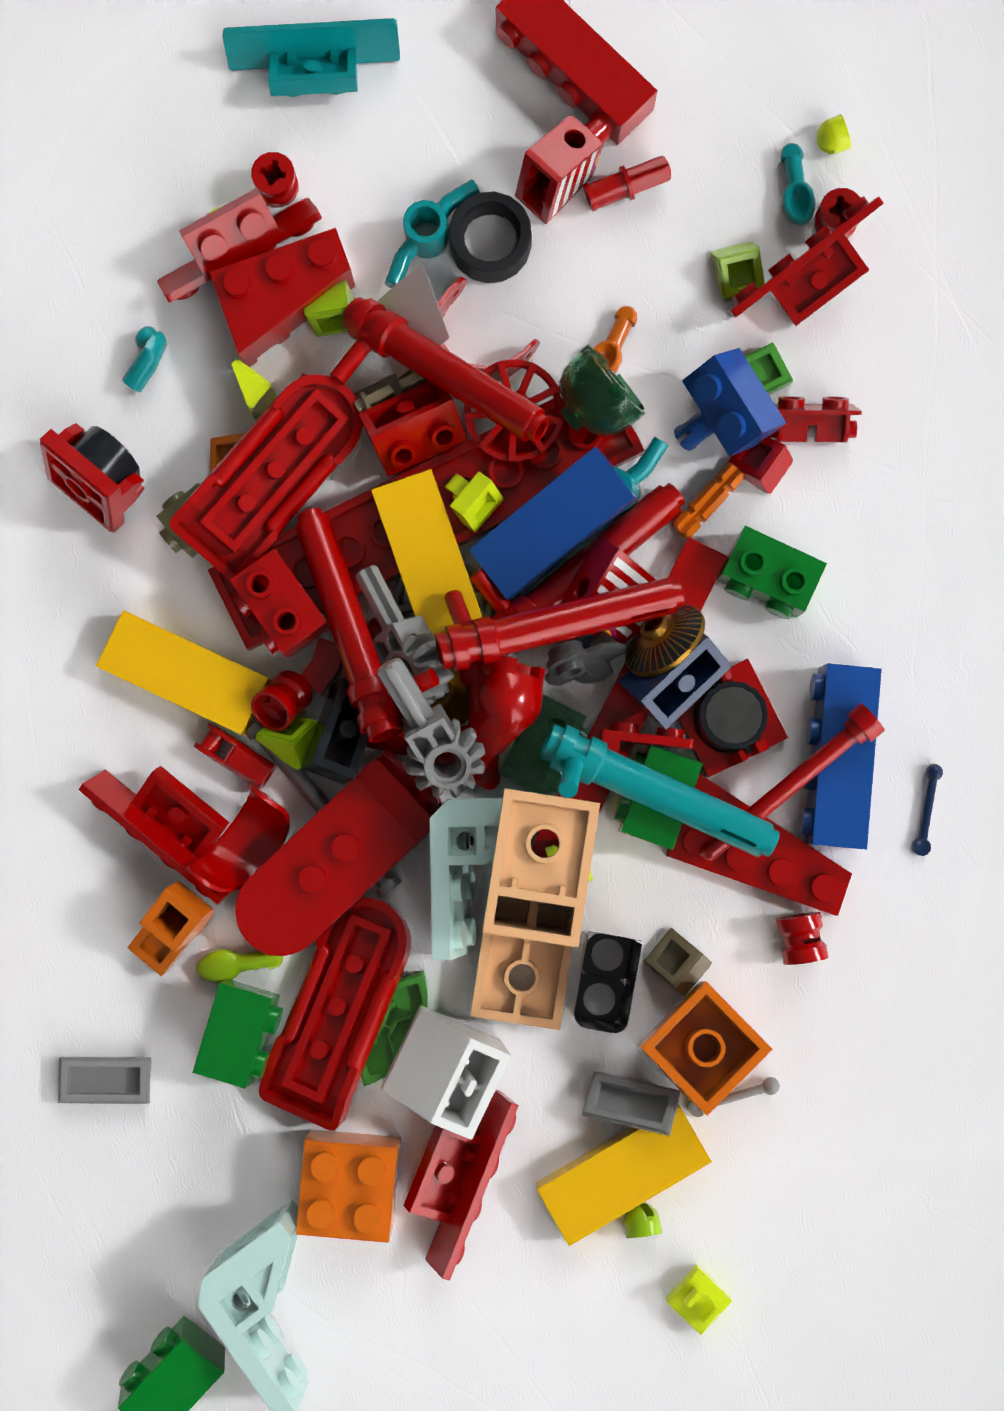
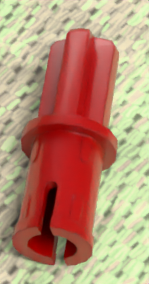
(627, 182)

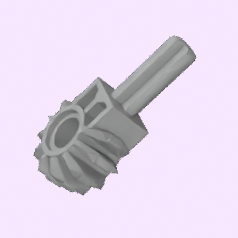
(402, 637)
(431, 734)

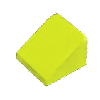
(255, 389)

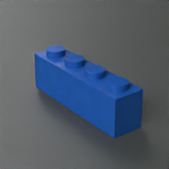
(841, 792)

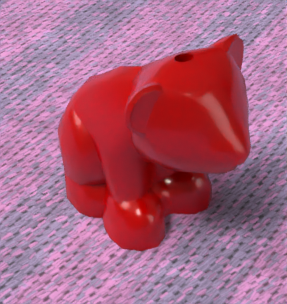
(502, 705)

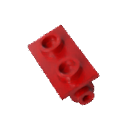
(830, 419)

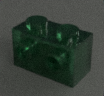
(523, 761)

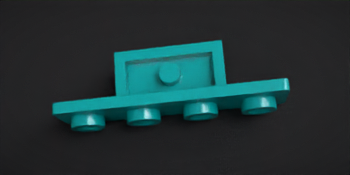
(312, 55)

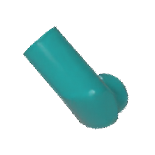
(147, 361)

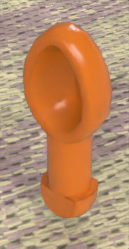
(611, 348)

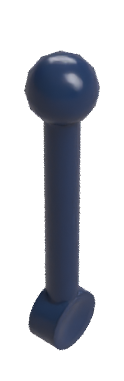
(921, 845)

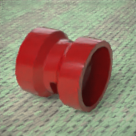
(281, 700)
(802, 938)

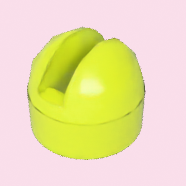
(833, 135)

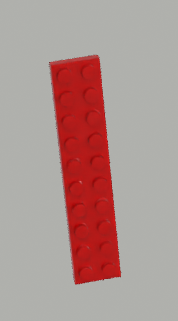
(364, 536)

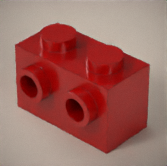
(412, 427)
(279, 604)

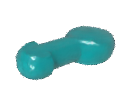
(798, 196)

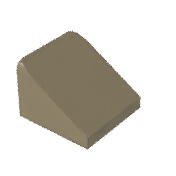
(677, 962)

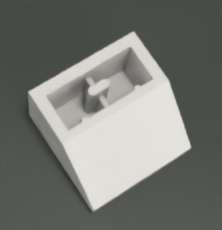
(446, 1071)

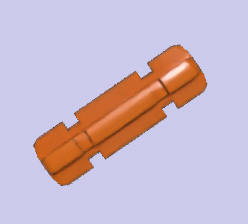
(708, 500)

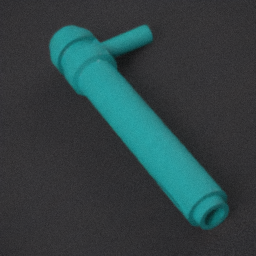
(593, 762)

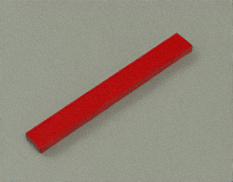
(697, 573)

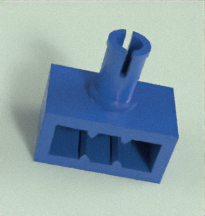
(730, 405)

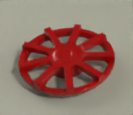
(556, 420)

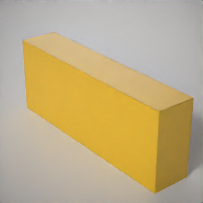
(424, 547)
(182, 672)
(620, 1176)

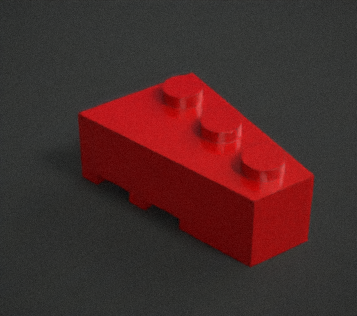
(269, 291)

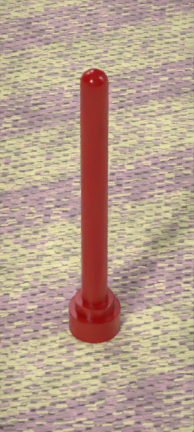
(858, 728)

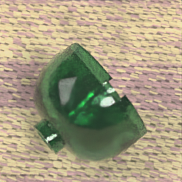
(597, 395)

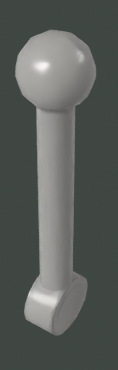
(769, 1086)

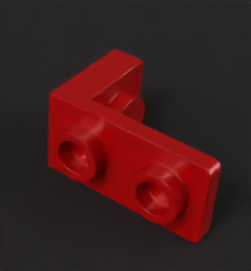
(629, 734)

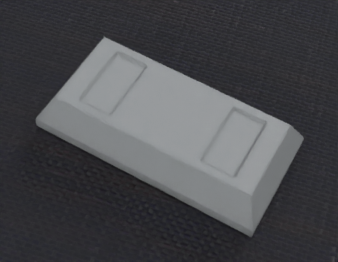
(104, 1080)
(631, 1103)

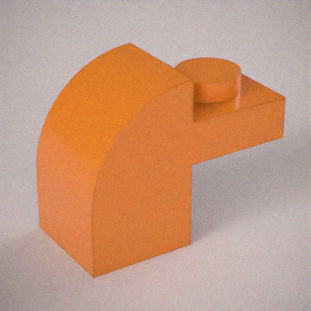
(170, 927)

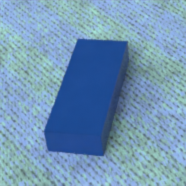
(553, 523)

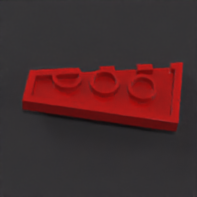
(790, 871)

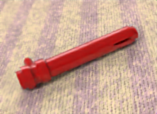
(390, 336)
(626, 533)
(489, 639)
(377, 711)

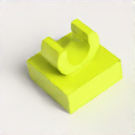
(474, 499)
(698, 1299)

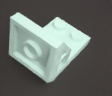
(449, 860)
(239, 1296)

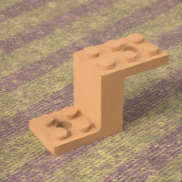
(534, 908)

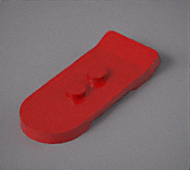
(270, 473)
(333, 860)
(337, 1014)

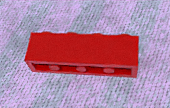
(577, 62)

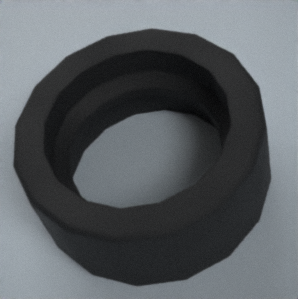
(490, 204)

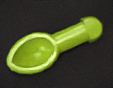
(227, 964)

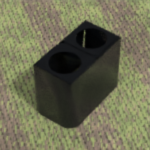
(612, 978)

